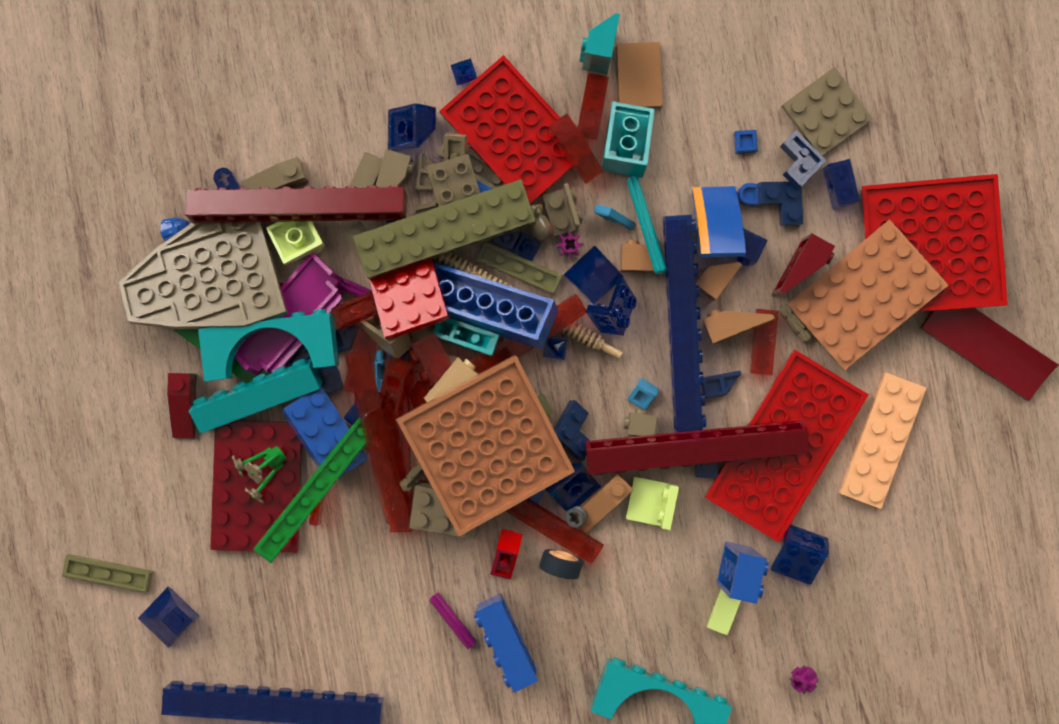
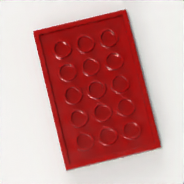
(509, 128)

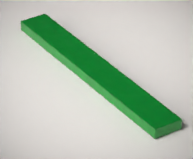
(311, 493)

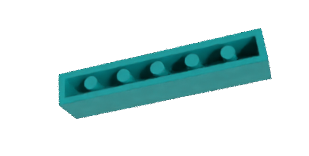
(256, 395)

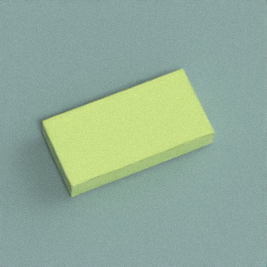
(723, 613)

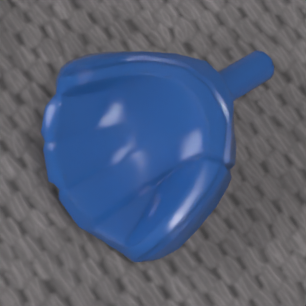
(172, 226)

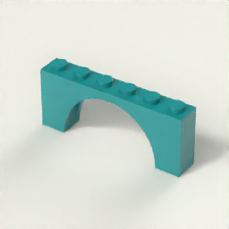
(315, 332)
(621, 681)

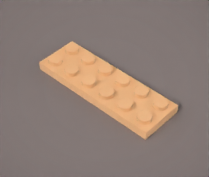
(882, 440)

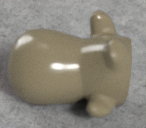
(542, 227)

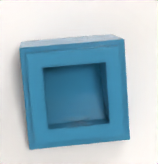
(643, 394)

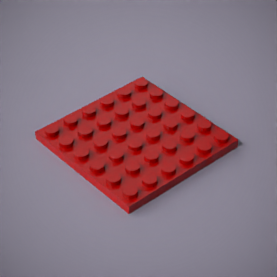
(954, 228)

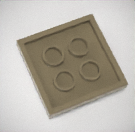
(827, 111)

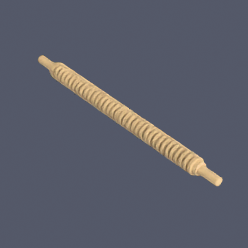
(597, 342)

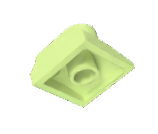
(295, 240)

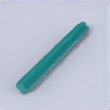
(646, 225)

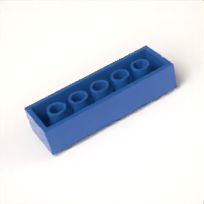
(496, 306)

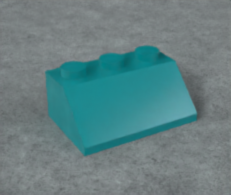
(599, 45)

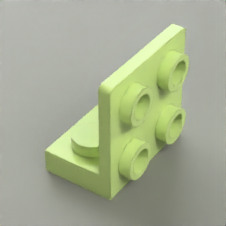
(652, 502)

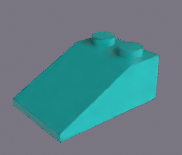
(627, 139)

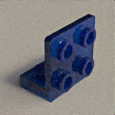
(617, 315)
(801, 554)

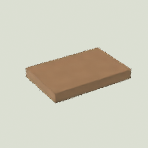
(639, 74)

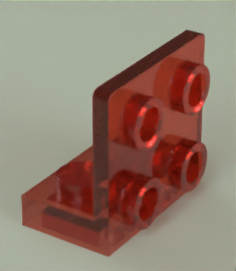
(430, 358)

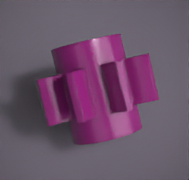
(569, 239)
(804, 679)

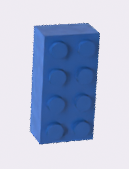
(319, 427)
(742, 572)
(506, 642)

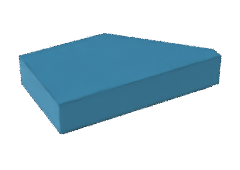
(614, 216)

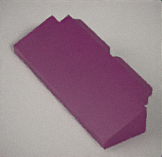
(307, 289)

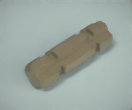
(795, 323)
(412, 478)

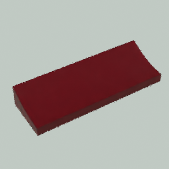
(991, 349)

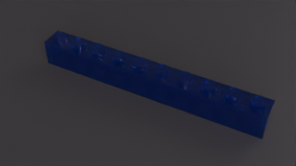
(682, 323)
(270, 705)

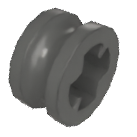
(581, 519)

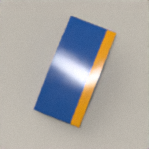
(718, 222)

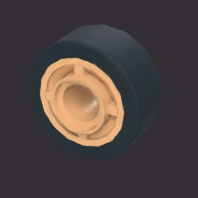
(561, 564)

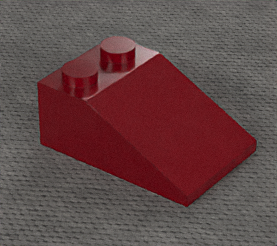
(808, 258)

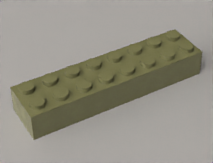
(445, 229)

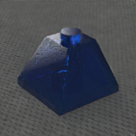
(410, 126)
(593, 275)
(574, 488)
(168, 616)

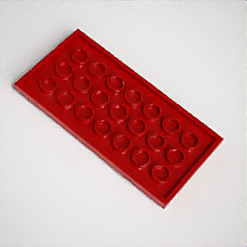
(770, 490)

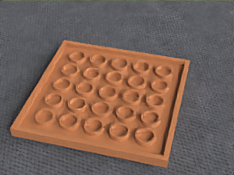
(486, 445)

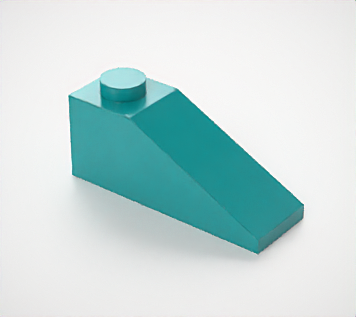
(466, 336)

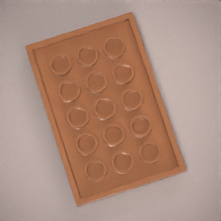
(867, 294)

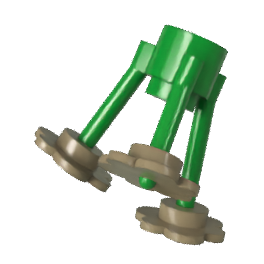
(272, 458)

